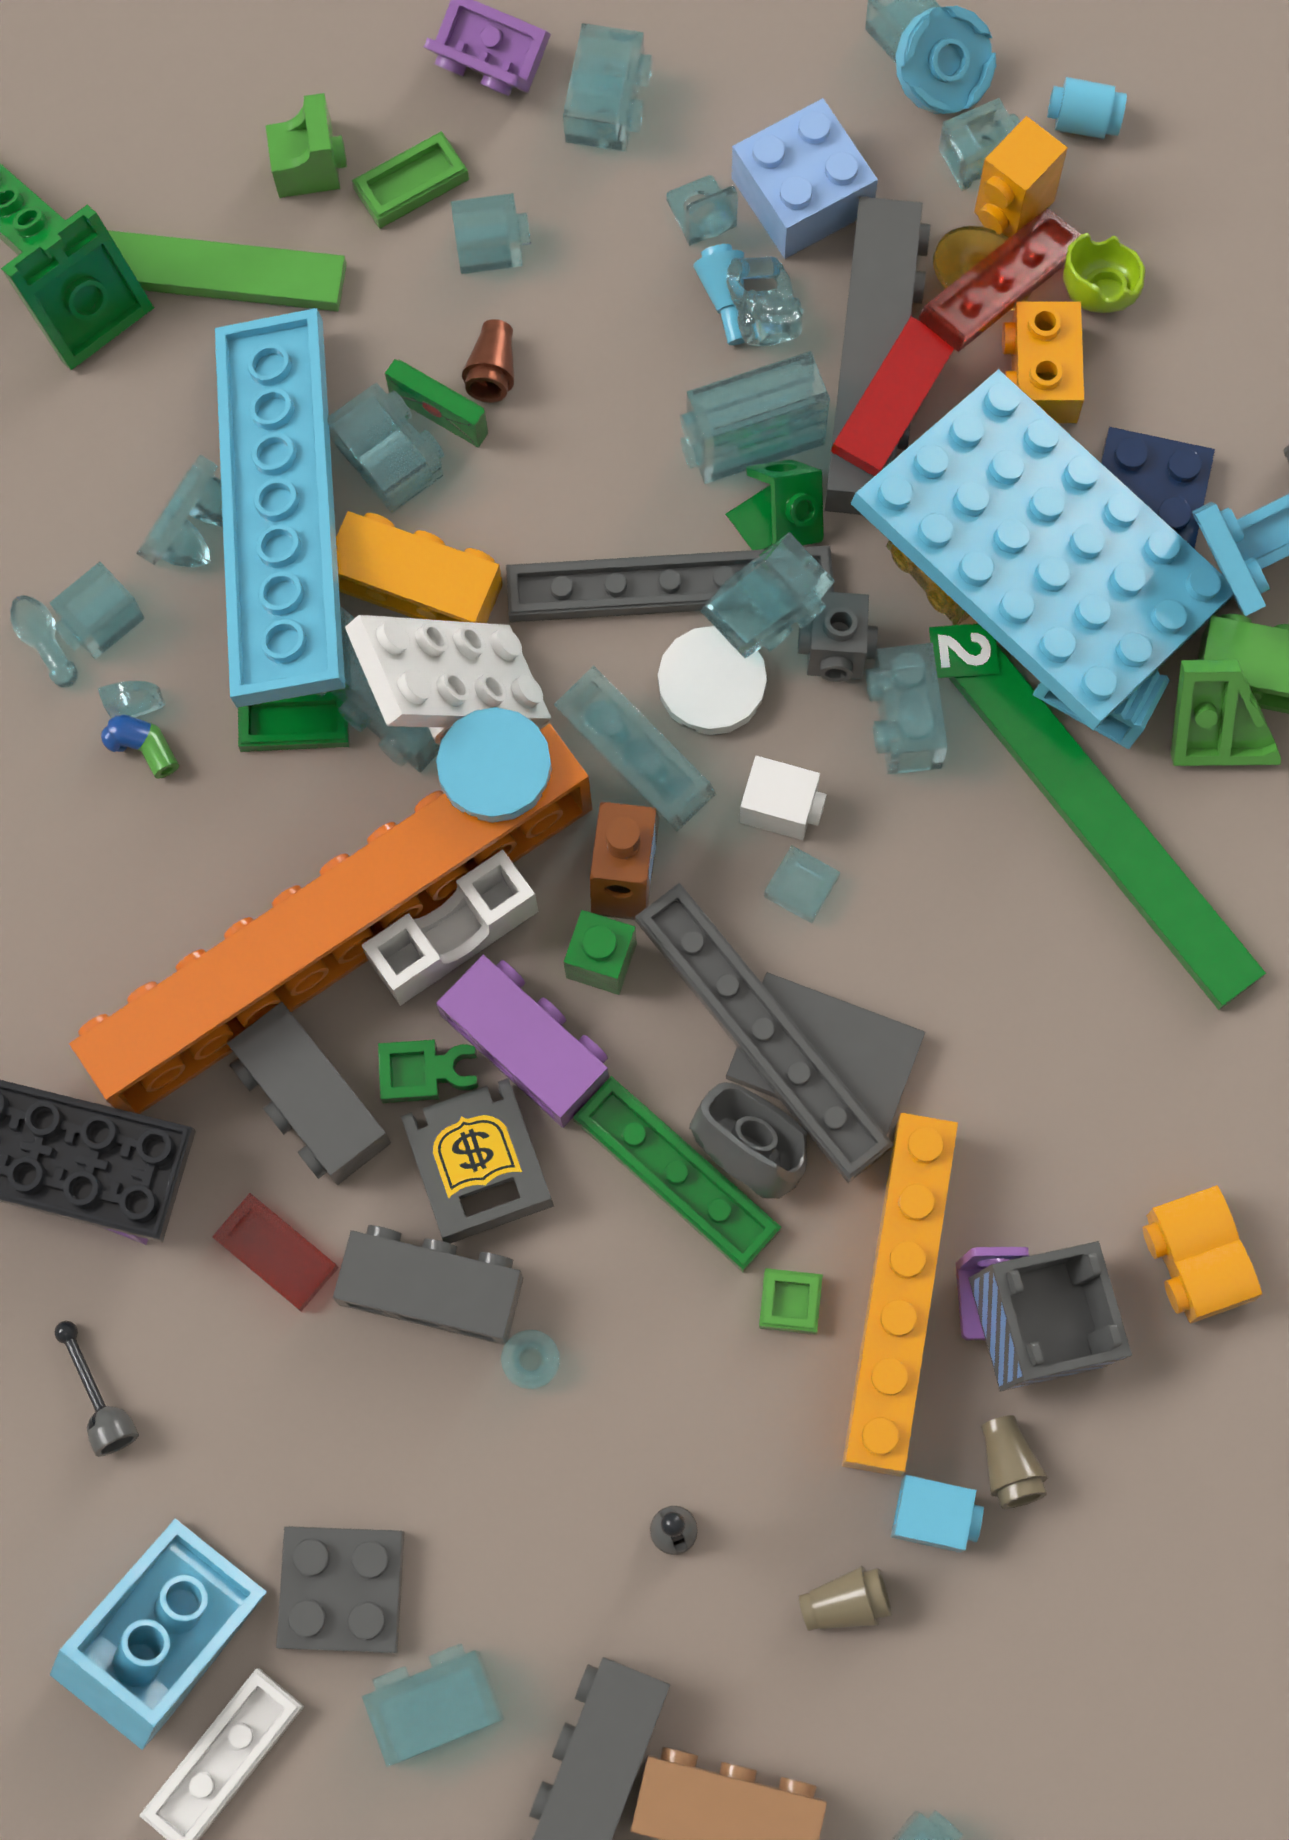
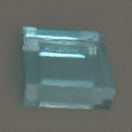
(801, 884)

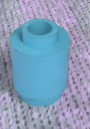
(1087, 108)

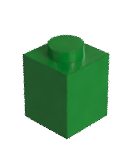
(600, 952)

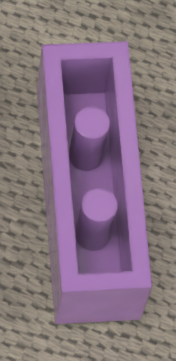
(524, 1039)

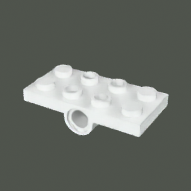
(443, 670)

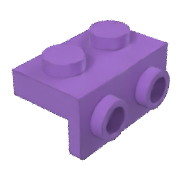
(490, 44)

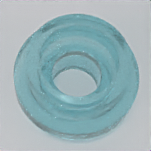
(517, 1346)

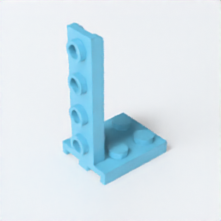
(1246, 546)

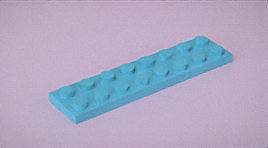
(278, 510)

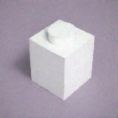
(781, 798)

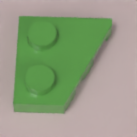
(1219, 718)

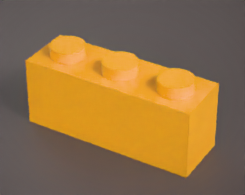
(414, 571)

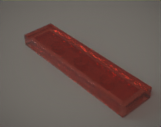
(1000, 280)

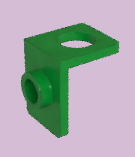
(794, 499)

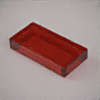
(275, 1252)

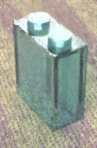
(755, 417)

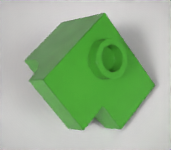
(305, 151)

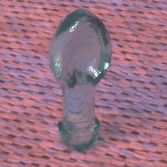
(35, 628)

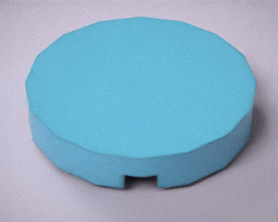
(945, 59)
(494, 764)

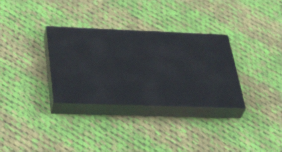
(90, 1161)

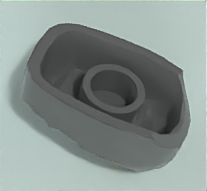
(751, 1139)

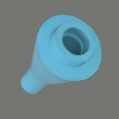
(713, 275)

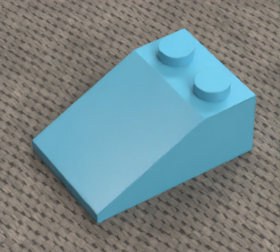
(156, 1633)

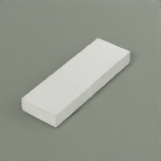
(222, 1759)

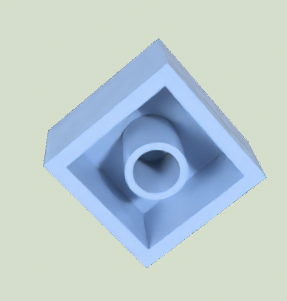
(802, 177)

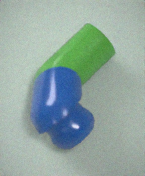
(144, 736)

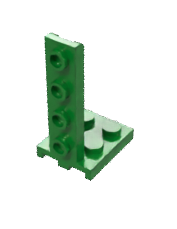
(67, 273)

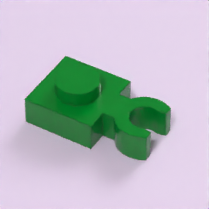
(414, 1070)

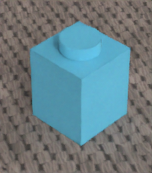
(936, 1514)

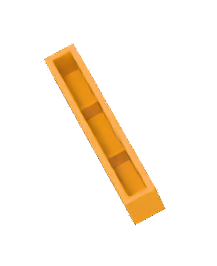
(900, 1295)

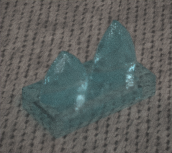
(174, 536)

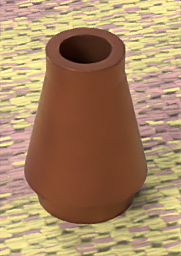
(490, 366)

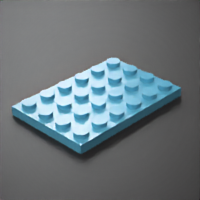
(1044, 548)

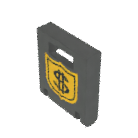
(474, 1149)

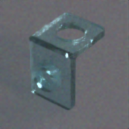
(707, 215)

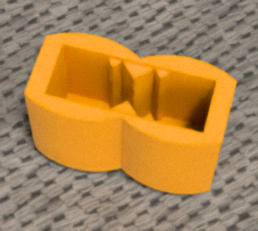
(1202, 1255)

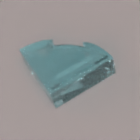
(131, 698)

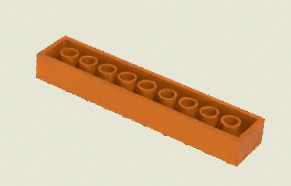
(309, 938)

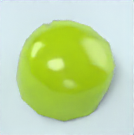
(1103, 274)

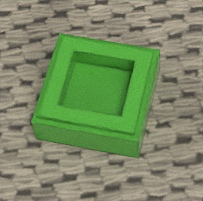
(790, 1301)

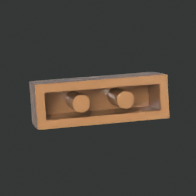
(701, 1804)

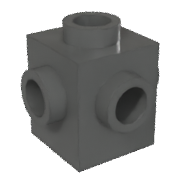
(839, 638)

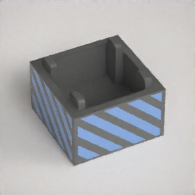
(1049, 1316)

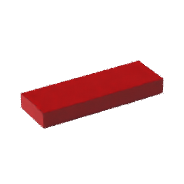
(893, 398)

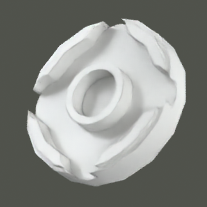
(710, 682)

